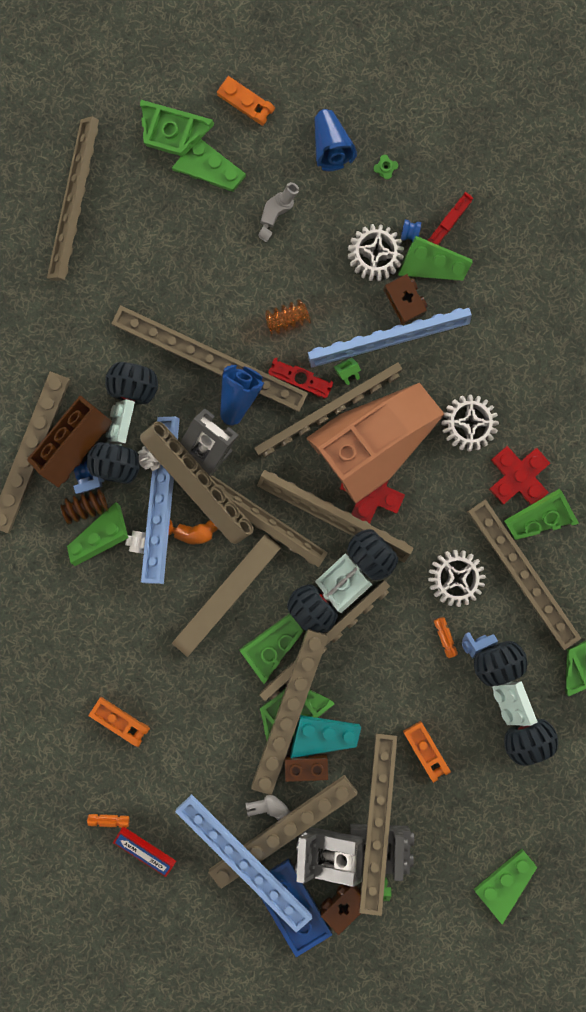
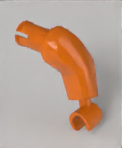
(193, 535)

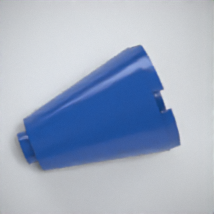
(332, 142)
(238, 392)

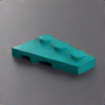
(323, 735)

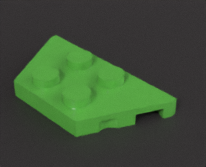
(171, 128)
(576, 669)
(314, 707)

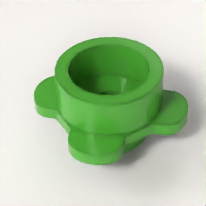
(386, 173)

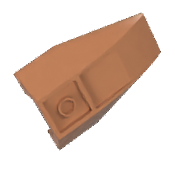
(376, 438)

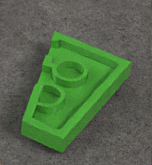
(270, 647)

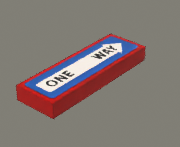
(144, 851)

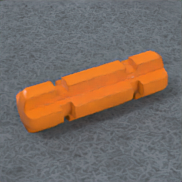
(445, 637)
(108, 820)

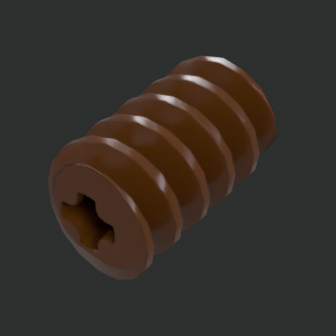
(82, 507)

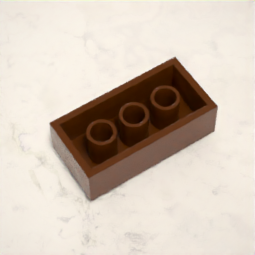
(69, 441)

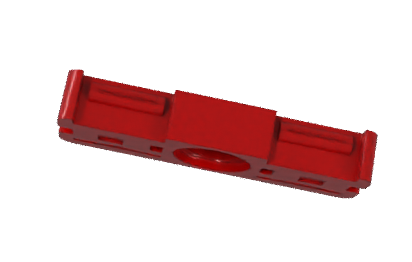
(450, 220)
(312, 385)

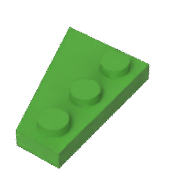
(209, 165)
(433, 261)
(544, 514)
(99, 536)
(506, 884)

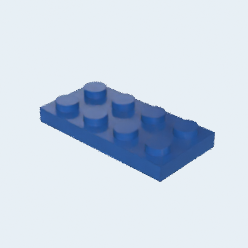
(316, 929)

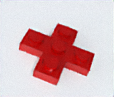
(519, 476)
(382, 497)

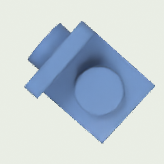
(86, 484)
(474, 647)

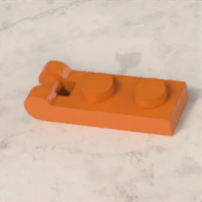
(245, 100)
(118, 721)
(426, 751)

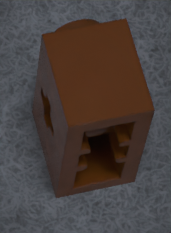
(395, 293)
(306, 768)
(340, 917)

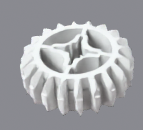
(383, 254)
(470, 404)
(468, 592)

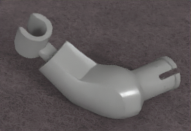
(277, 206)
(271, 805)

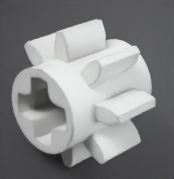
(147, 460)
(136, 542)

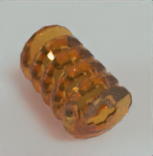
(287, 316)

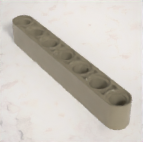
(196, 482)
(226, 595)

